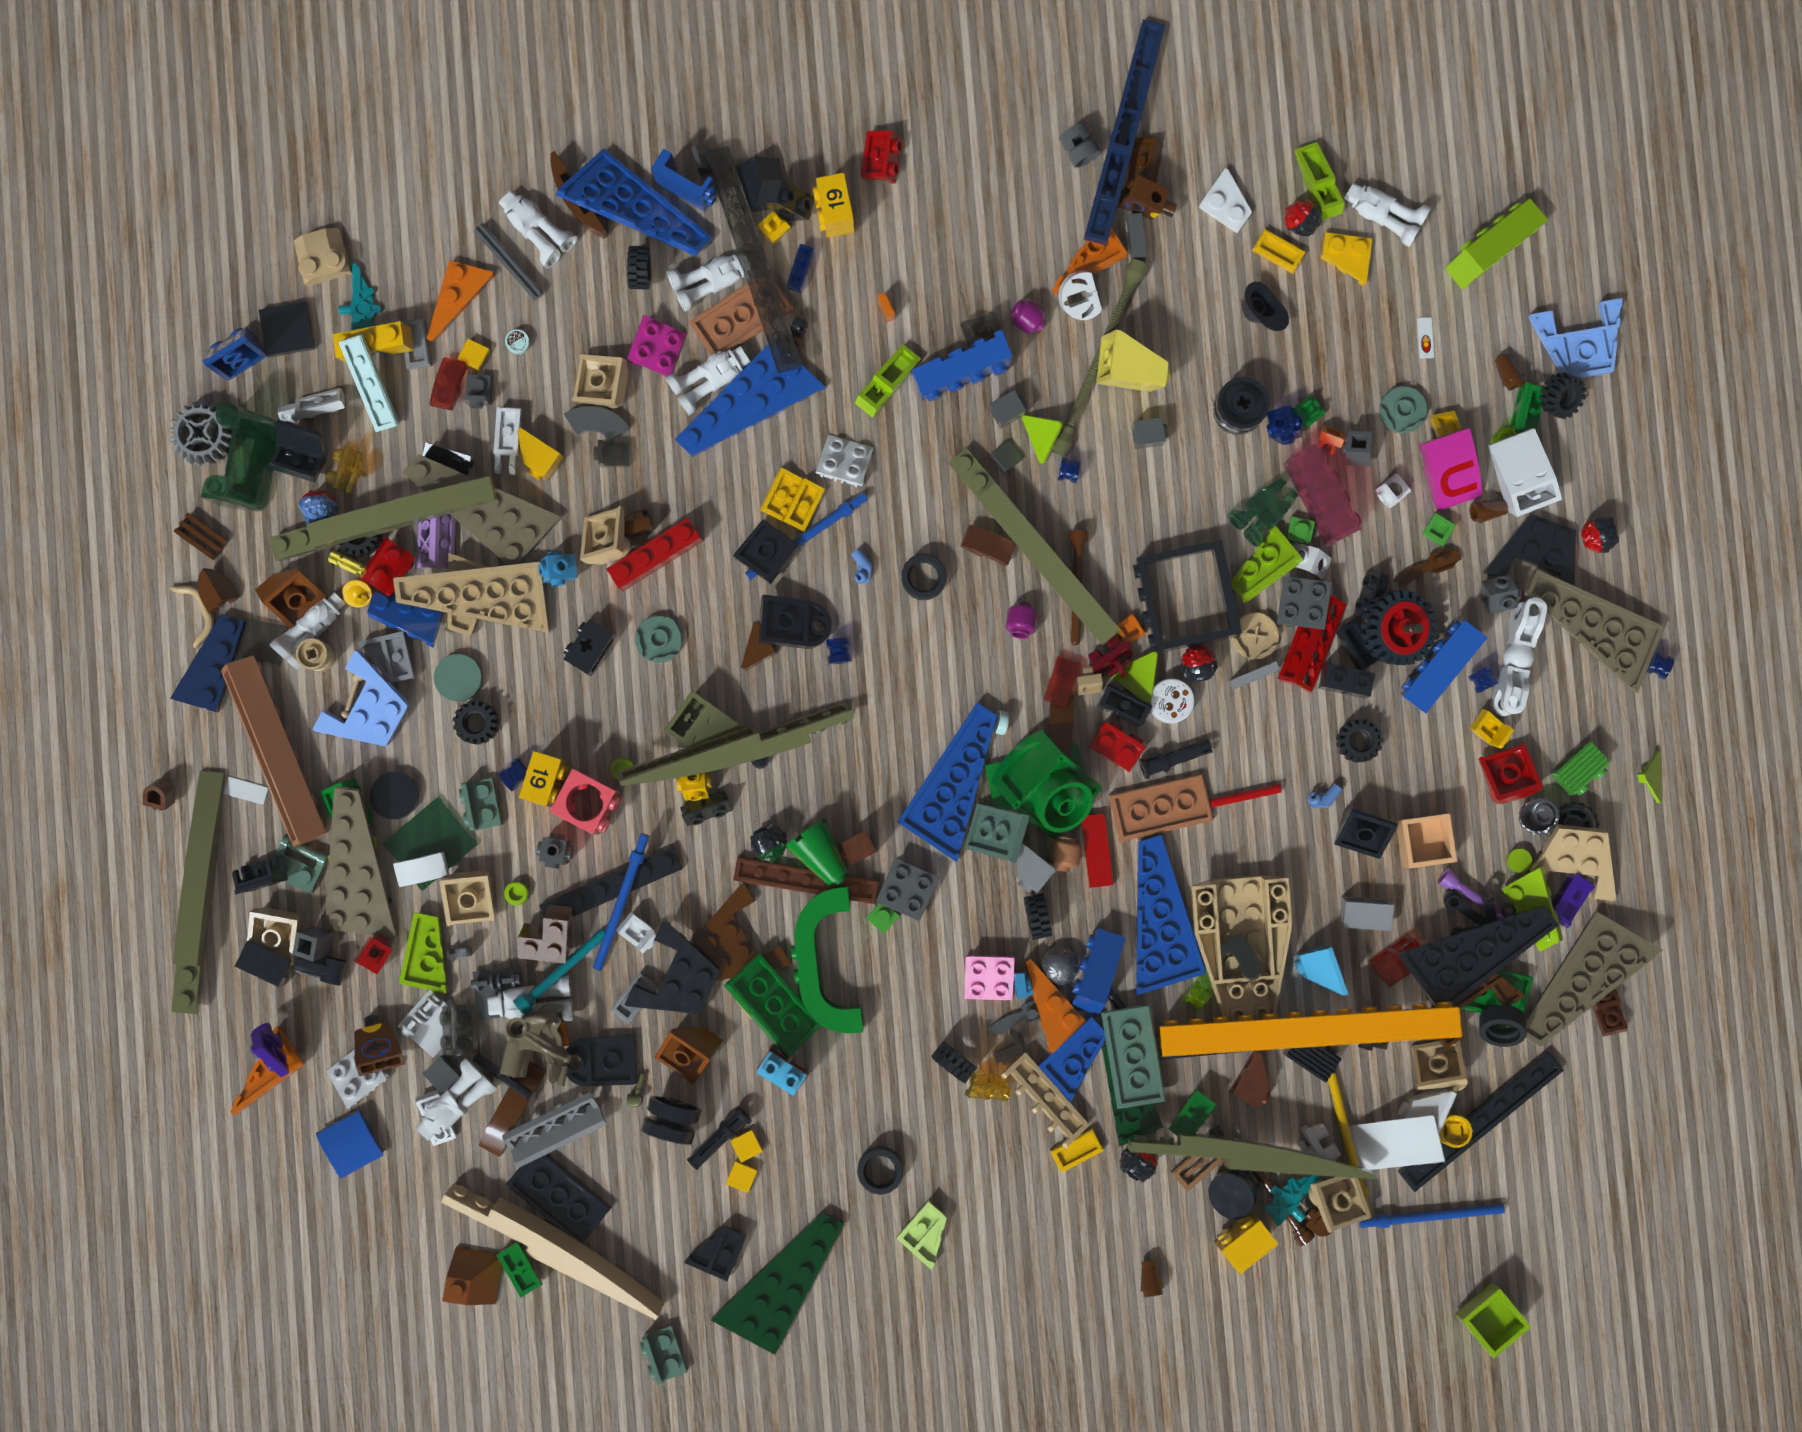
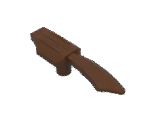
(1436, 563)

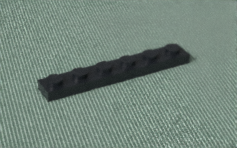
(608, 887)

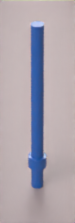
(845, 509)
(636, 858)
(1384, 1220)

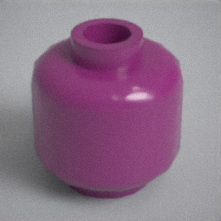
(1028, 316)
(1021, 620)

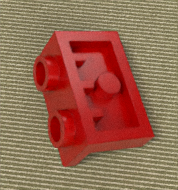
(881, 156)
(387, 563)
(1117, 746)

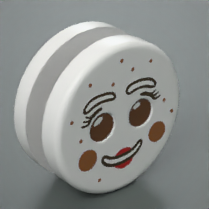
(1172, 701)

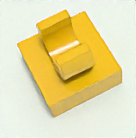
(774, 227)

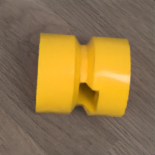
(1455, 1131)

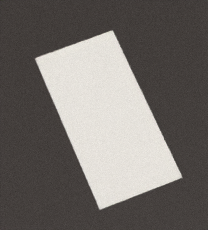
(1397, 1143)

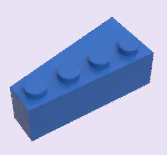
(963, 367)
(1443, 664)

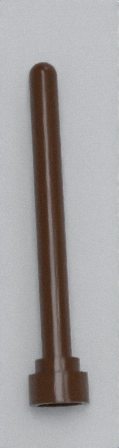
(1079, 540)
(1302, 1233)

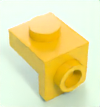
(1491, 729)

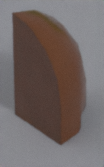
(637, 524)
(215, 589)

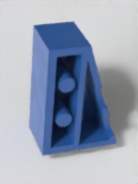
(1097, 971)

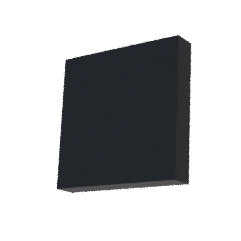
(286, 329)
(766, 551)

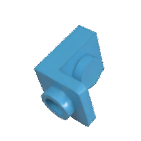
(1022, 984)

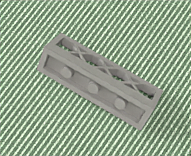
(556, 1132)

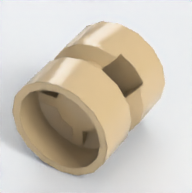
(315, 655)

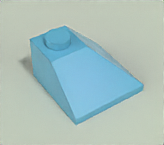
(1321, 968)

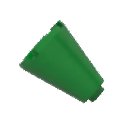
(820, 853)

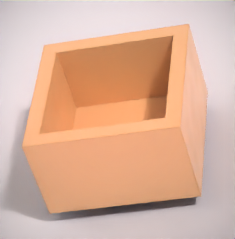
(1426, 841)

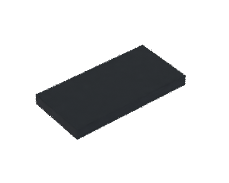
(559, 1197)

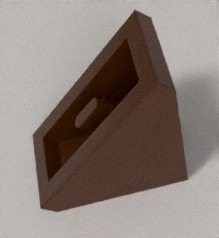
(755, 651)

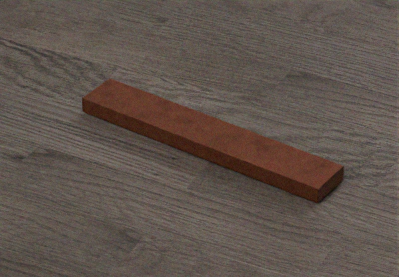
(800, 879)

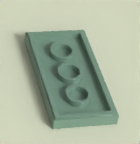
(1133, 1056)

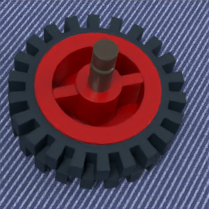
(1399, 627)

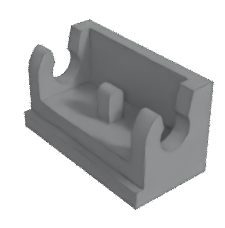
(1366, 913)

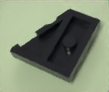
(718, 1253)

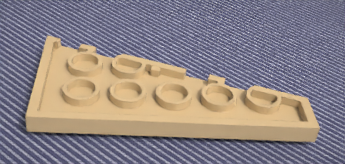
(494, 594)

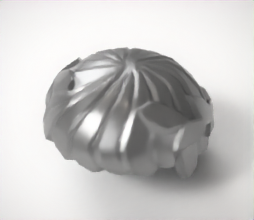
(1539, 816)
(1059, 965)

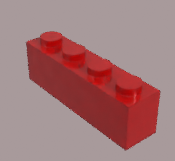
(654, 555)

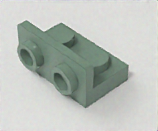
(480, 804)
(663, 1354)

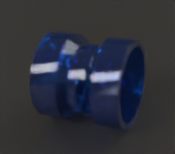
(838, 651)
(513, 775)

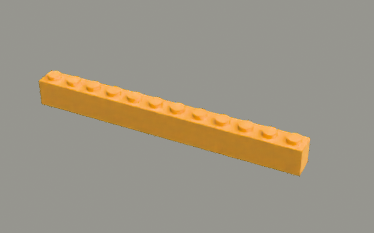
(1310, 1030)

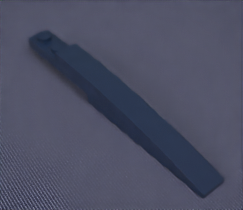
(1124, 132)

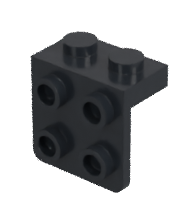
(298, 451)

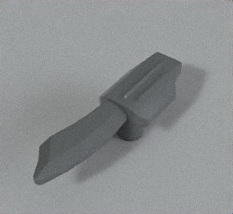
(1028, 1012)

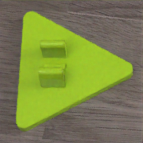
(1042, 434)
(1140, 677)
(1652, 776)

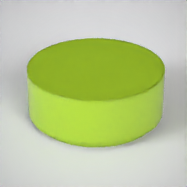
(620, 764)
(1519, 860)
(516, 893)

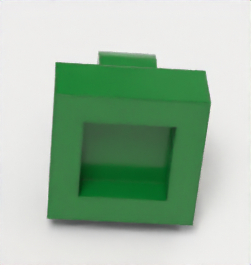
(1309, 411)

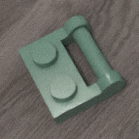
(300, 873)

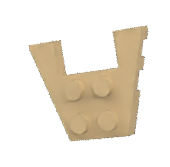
(1580, 852)

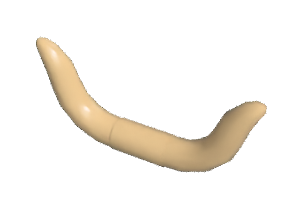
(208, 617)

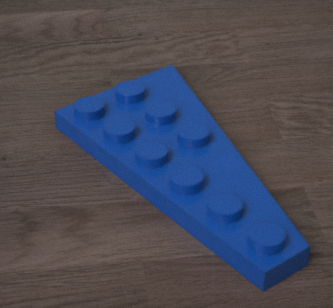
(622, 196)
(746, 401)
(946, 797)

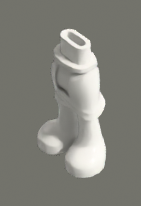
(1375, 206)
(527, 217)
(719, 273)
(718, 369)
(310, 626)
(503, 1004)
(446, 1110)

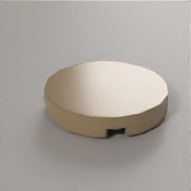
(1258, 636)

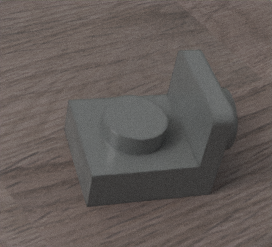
(478, 391)

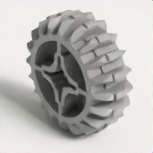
(195, 440)

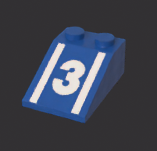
(234, 354)

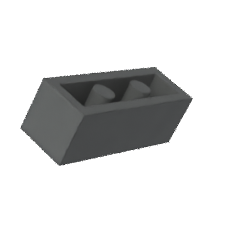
(1136, 236)

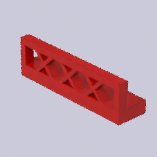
(1301, 651)

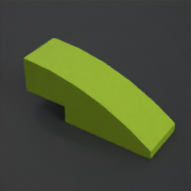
(1319, 180)
(887, 380)

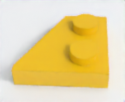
(1348, 254)

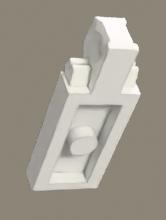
(313, 405)

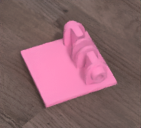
(989, 977)

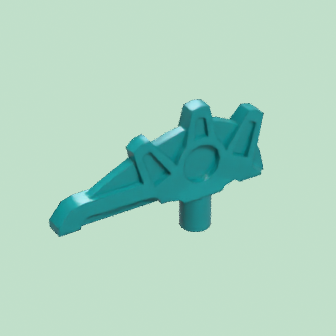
(362, 304)
(1287, 1199)

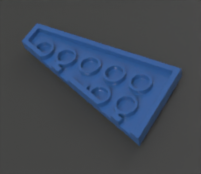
(1164, 935)

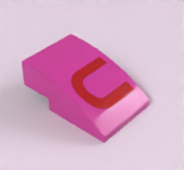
(1451, 468)

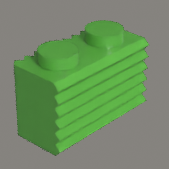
(1580, 768)

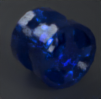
(1069, 470)
(1660, 665)
(1483, 679)

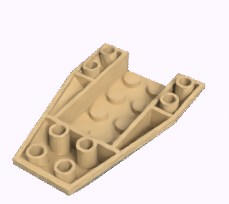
(1262, 913)

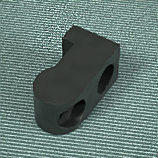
(1249, 963)

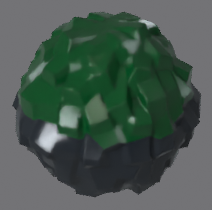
(768, 843)

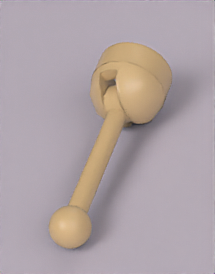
(345, 713)

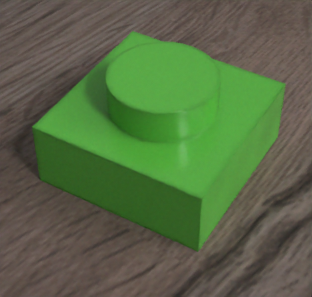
(1438, 529)
(1300, 530)
(882, 917)

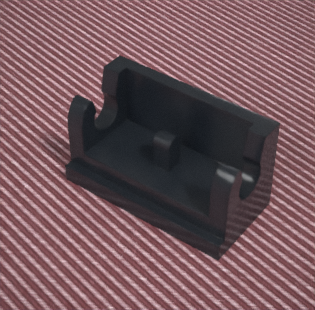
(260, 875)

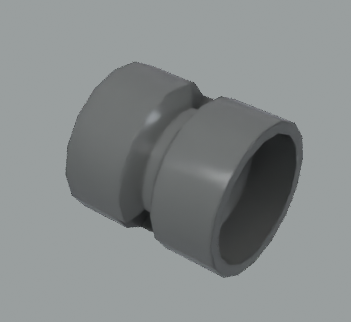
(1083, 152)

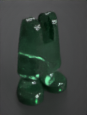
(1265, 508)

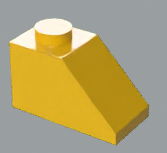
(538, 456)

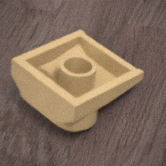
(322, 256)
(601, 380)
(604, 537)
(467, 897)
(274, 930)
(1440, 1066)
(1339, 1201)

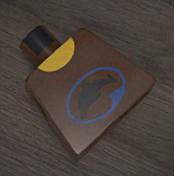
(1146, 198)
(376, 1047)

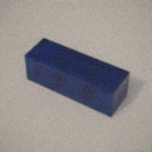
(800, 268)

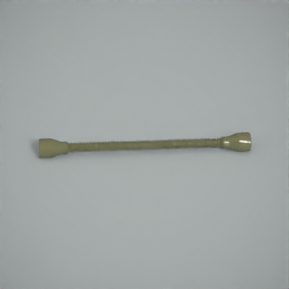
(1134, 274)

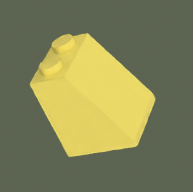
(1130, 364)

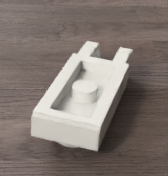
(506, 438)

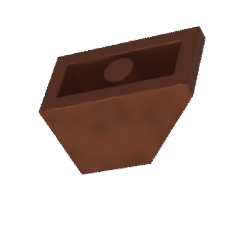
(857, 848)
(1252, 1082)

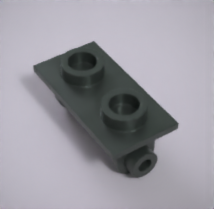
(695, 813)

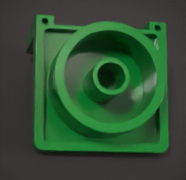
(1046, 785)

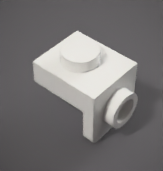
(637, 932)

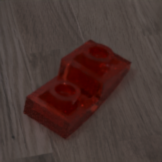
(446, 384)
(1061, 682)

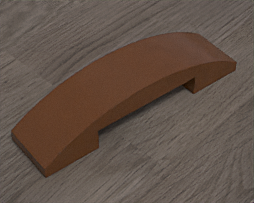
(588, 220)
(1061, 725)
(510, 1111)

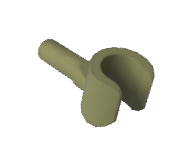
(635, 1100)

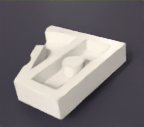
(1226, 203)

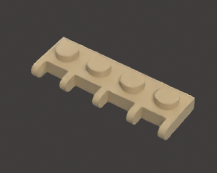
(1046, 1097)

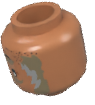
(1064, 853)

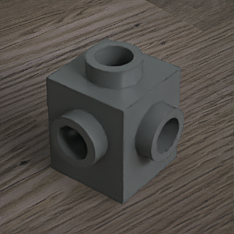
(1500, 594)
(563, 847)

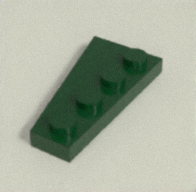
(1130, 1120)

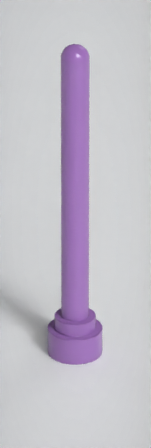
(1450, 880)

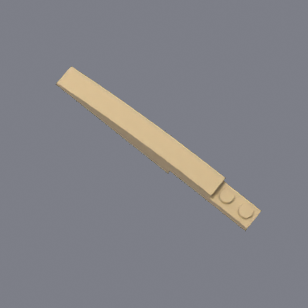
(555, 1248)

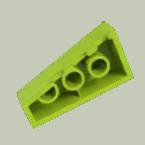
(1495, 242)

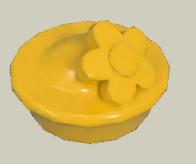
(357, 593)

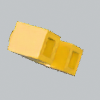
(387, 338)

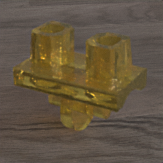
(348, 469)
(988, 1086)

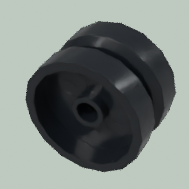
(1234, 418)
(671, 1120)

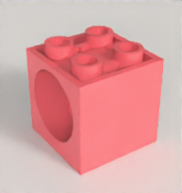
(565, 808)

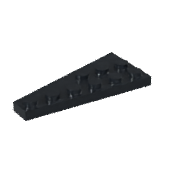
(1465, 960)

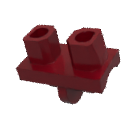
(1114, 661)

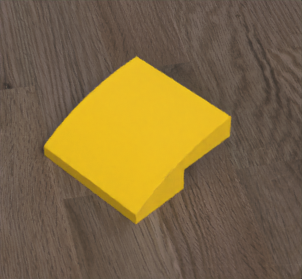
(791, 499)

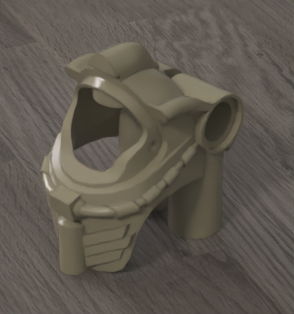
(539, 1035)

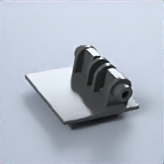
(1304, 603)
(907, 889)
(491, 982)

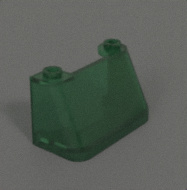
(247, 467)

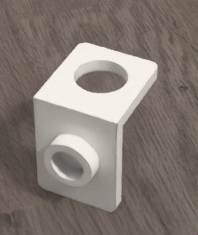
(1386, 495)
(1311, 558)

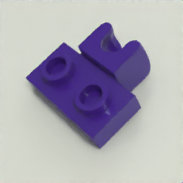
(266, 1046)

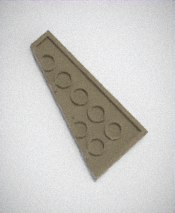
(504, 525)
(1609, 632)
(355, 878)
(1594, 968)

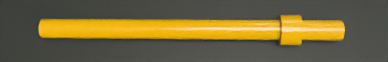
(1345, 1129)

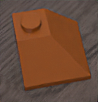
(289, 595)
(688, 1051)
(472, 1278)

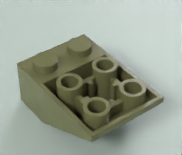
(699, 722)

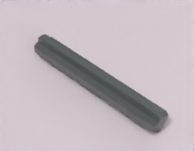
(508, 261)

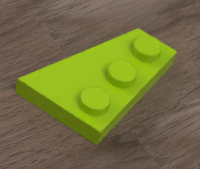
(1267, 565)
(1532, 892)
(424, 955)

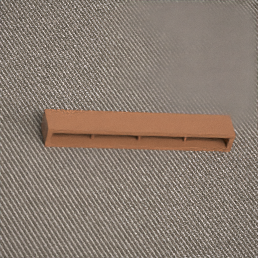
(274, 751)

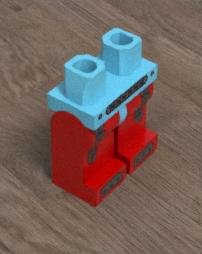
(780, 1072)

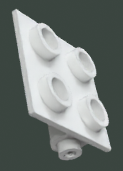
(844, 460)
(423, 1023)
(349, 1084)

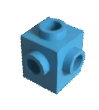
(558, 568)

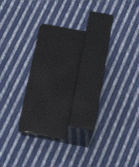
(263, 964)

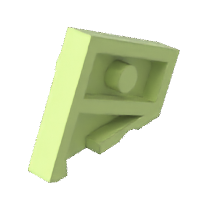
(924, 1233)

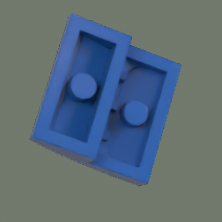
(349, 1144)

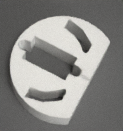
(1069, 288)

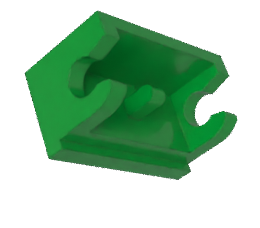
(1527, 408)
(1193, 1114)
(519, 1269)

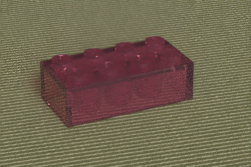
(1322, 495)

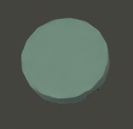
(1403, 409)
(659, 639)
(458, 677)

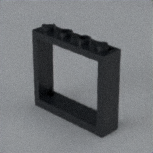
(1225, 585)

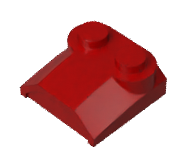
(1510, 775)

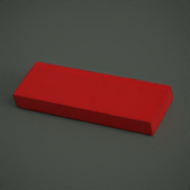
(1097, 851)

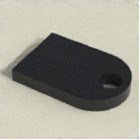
(791, 621)
(604, 1061)

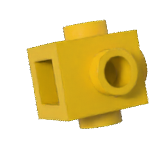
(694, 786)

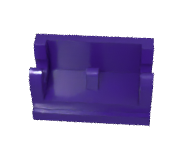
(1570, 898)

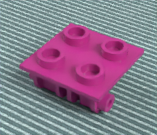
(656, 346)

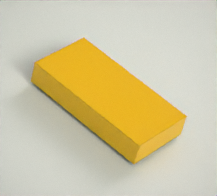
(1278, 251)
(1081, 1149)

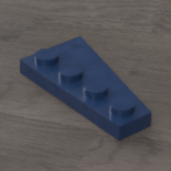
(203, 681)

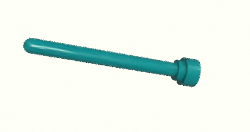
(525, 1002)

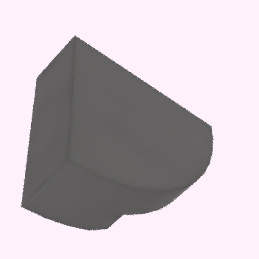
(459, 952)

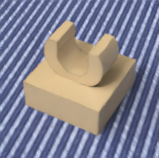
(1088, 682)

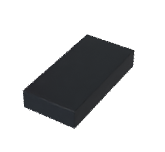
(1352, 641)

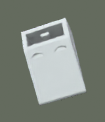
(1524, 473)

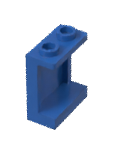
(665, 176)

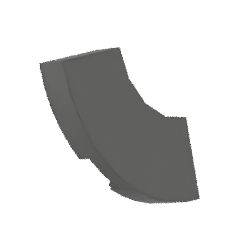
(596, 420)

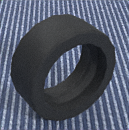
(929, 559)
(1503, 1036)
(876, 1188)

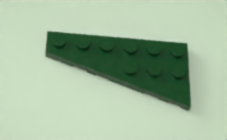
(774, 1296)

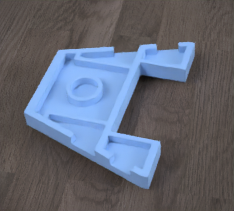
(1583, 351)
(375, 711)

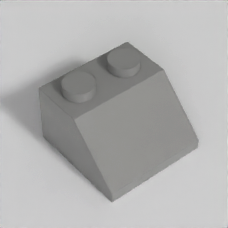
(1031, 870)

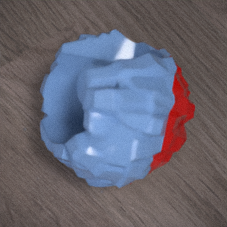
(317, 506)

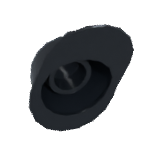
(1263, 307)

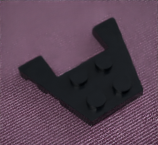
(1541, 545)
(686, 981)

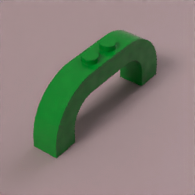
(828, 1014)

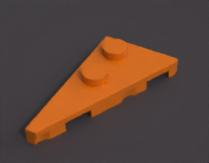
(1094, 258)
(457, 290)
(1057, 1015)
(262, 1079)

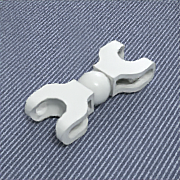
(1518, 657)

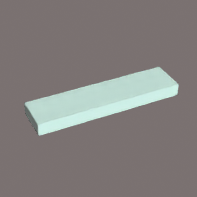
(369, 382)

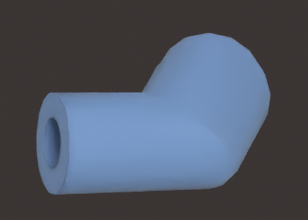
(864, 568)
(1324, 800)

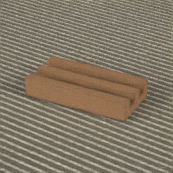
(1175, 1172)

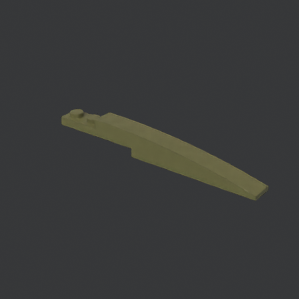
(383, 517)
(1034, 546)
(736, 747)
(197, 892)
(1248, 1155)

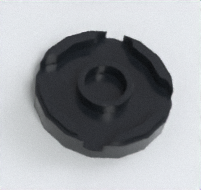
(394, 795)
(1232, 1195)

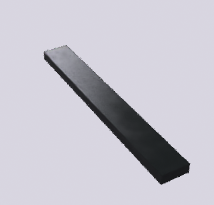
(1490, 1114)

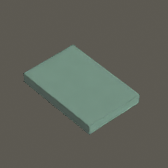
(996, 832)

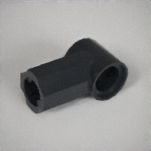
(327, 969)

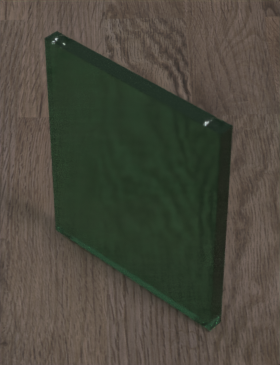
(431, 832)

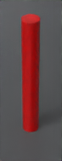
(1245, 795)

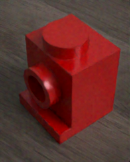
(375, 963)

